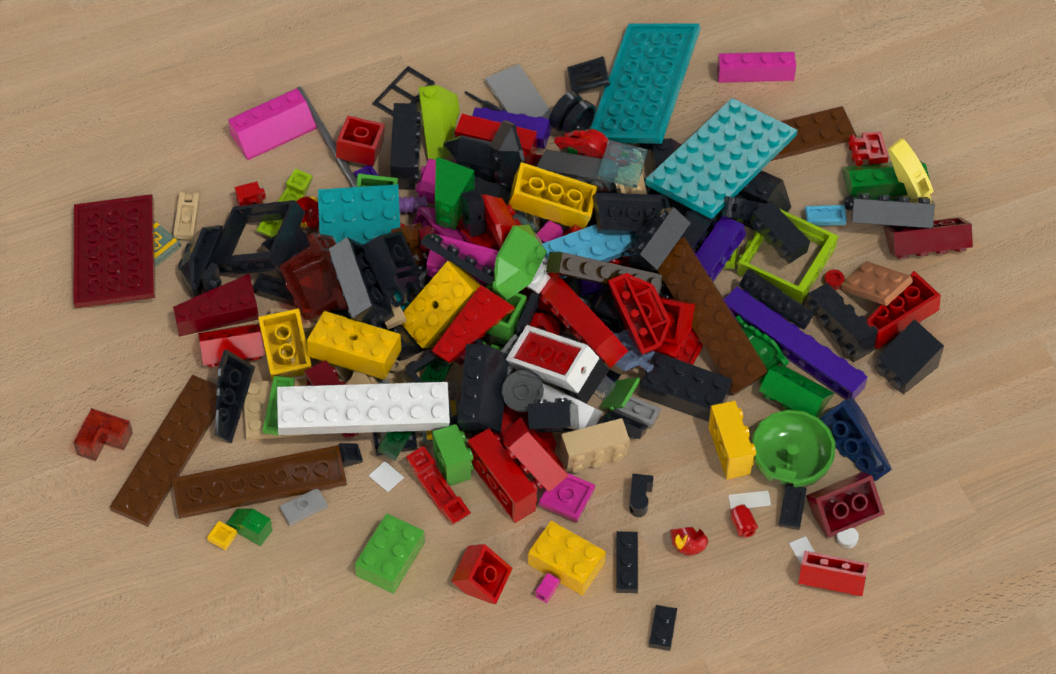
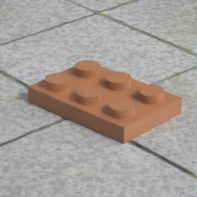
(876, 283)

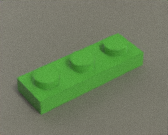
(271, 418)

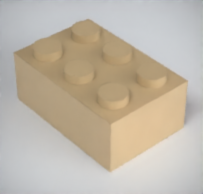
(594, 446)

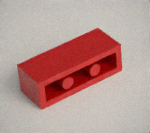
(833, 573)

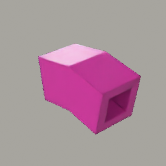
(547, 588)

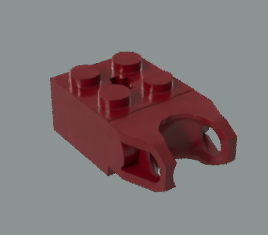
(324, 375)

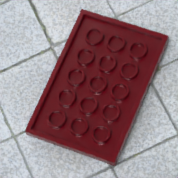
(114, 251)

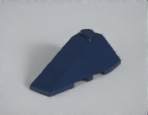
(856, 438)

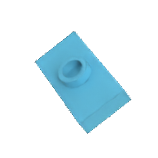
(826, 215)

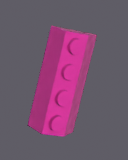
(271, 124)
(484, 255)

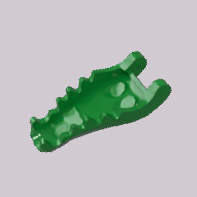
(765, 347)

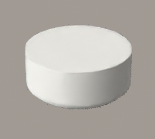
(848, 538)

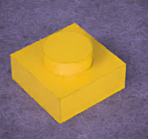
(222, 535)

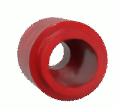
(743, 521)

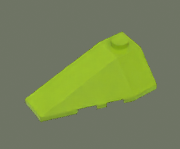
(439, 117)

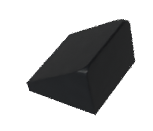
(350, 454)

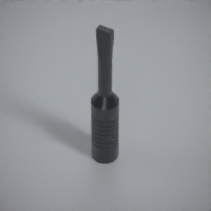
(487, 104)

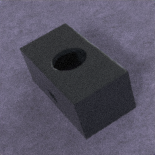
(471, 209)

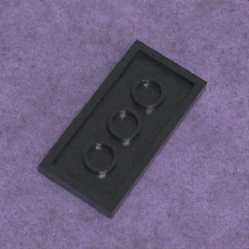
(625, 212)

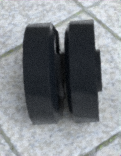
(572, 113)

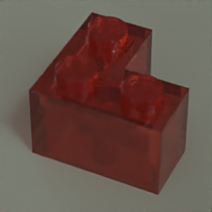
(99, 430)

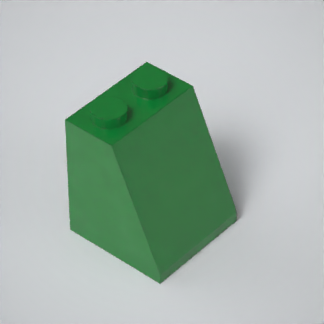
(449, 184)

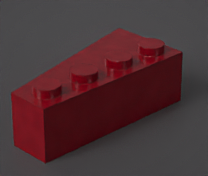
(218, 308)

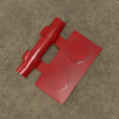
(874, 148)

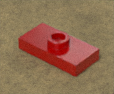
(482, 240)

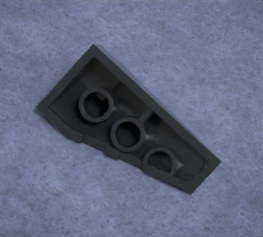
(232, 389)

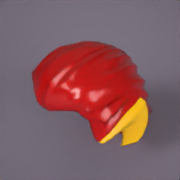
(310, 206)
(688, 540)

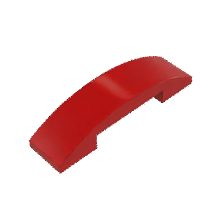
(436, 486)

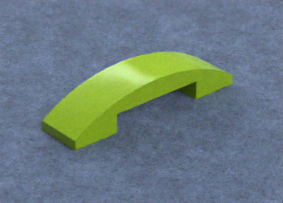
(296, 188)

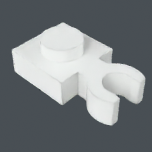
(540, 278)

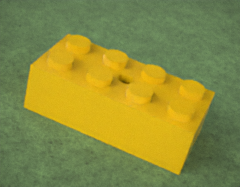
(552, 196)
(439, 304)
(354, 345)

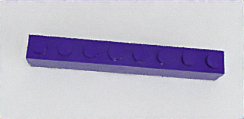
(798, 346)

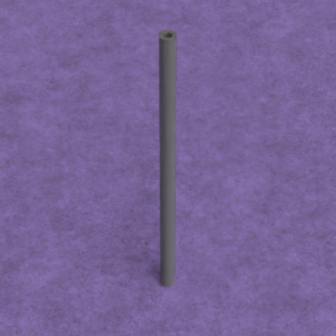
(329, 141)

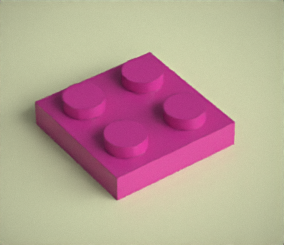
(568, 497)

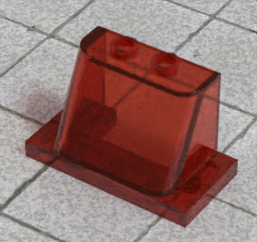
(313, 278)

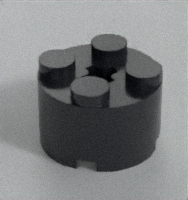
(606, 311)

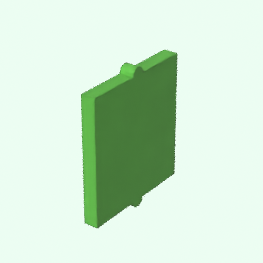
(620, 394)

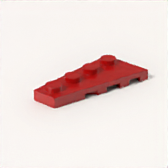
(475, 319)

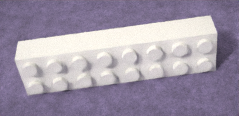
(362, 408)

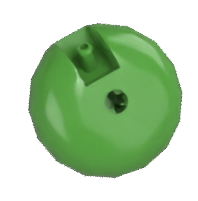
(793, 448)

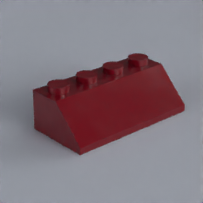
(944, 236)

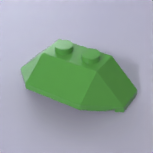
(518, 261)

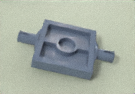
(633, 356)

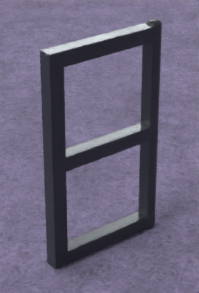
(393, 86)

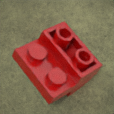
(685, 351)

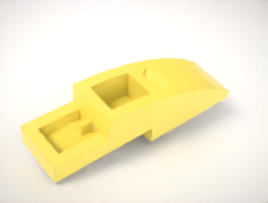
(910, 170)

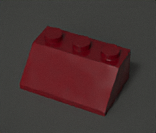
(846, 504)

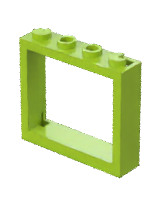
(814, 234)

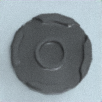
(522, 389)

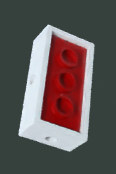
(553, 358)

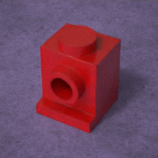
(249, 194)

